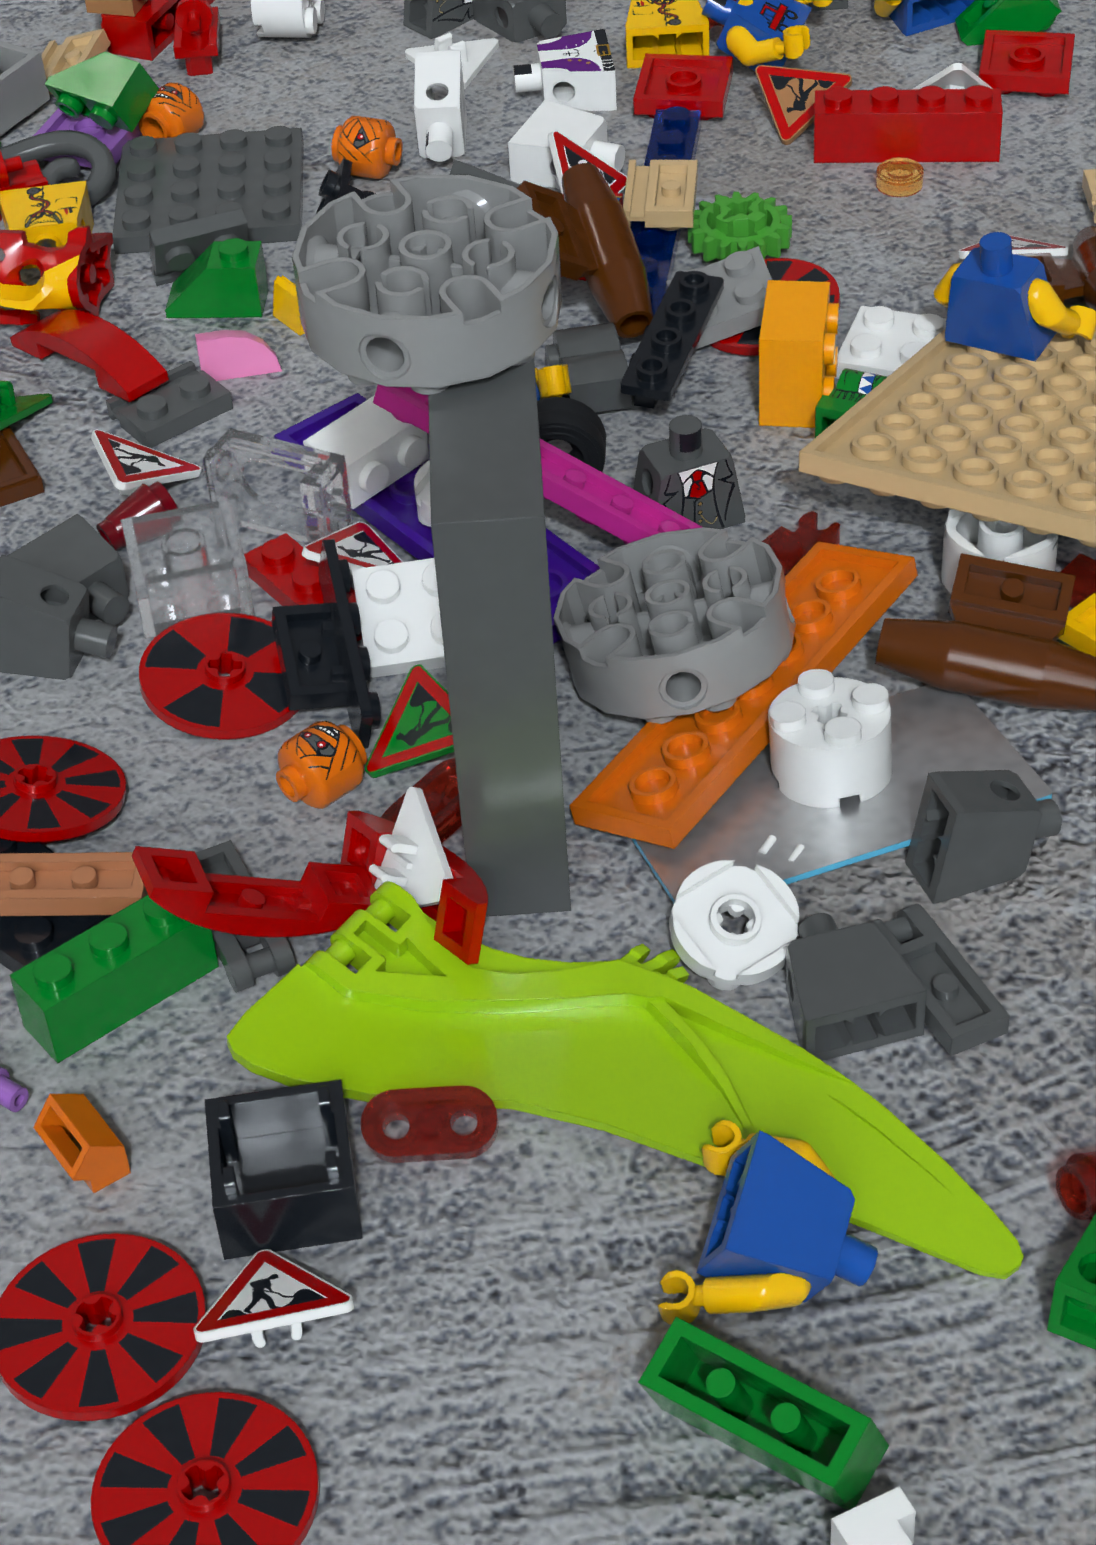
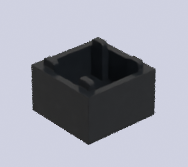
(282, 1169)

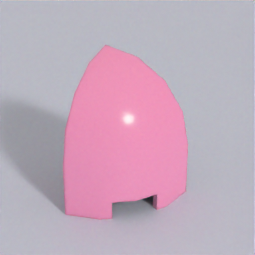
(235, 354)

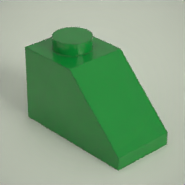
(1005, 15)
(222, 283)

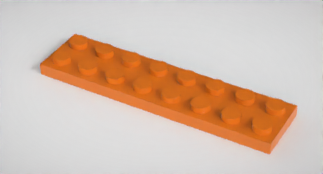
(683, 767)

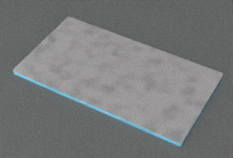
(929, 734)

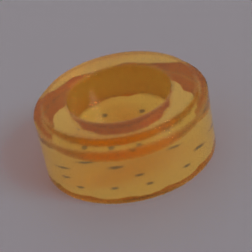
(899, 177)

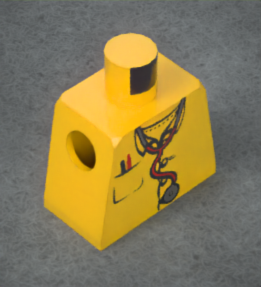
(665, 29)
(47, 212)

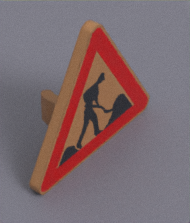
(792, 96)

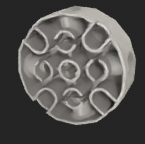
(428, 282)
(676, 624)

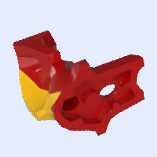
(71, 274)

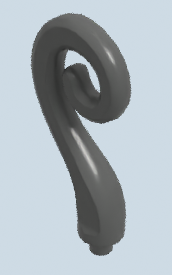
(73, 144)

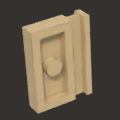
(73, 51)
(662, 193)

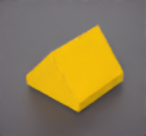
(286, 304)

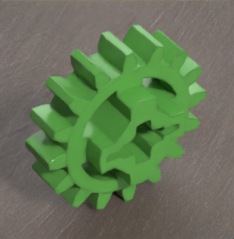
(740, 225)

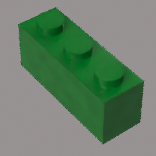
(110, 976)
(764, 1414)

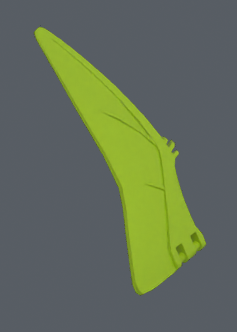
(604, 1051)

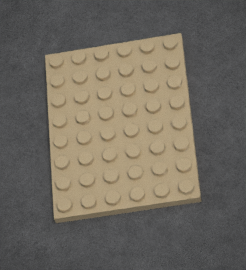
(977, 436)

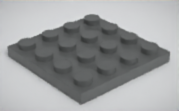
(207, 175)

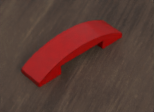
(118, 359)
(462, 899)
(253, 904)

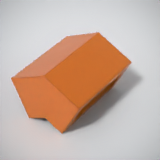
(102, 1153)

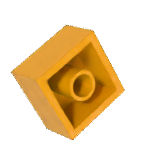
(796, 352)

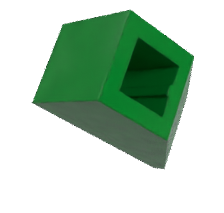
(106, 89)

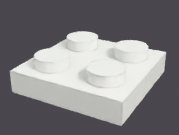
(886, 339)
(400, 616)

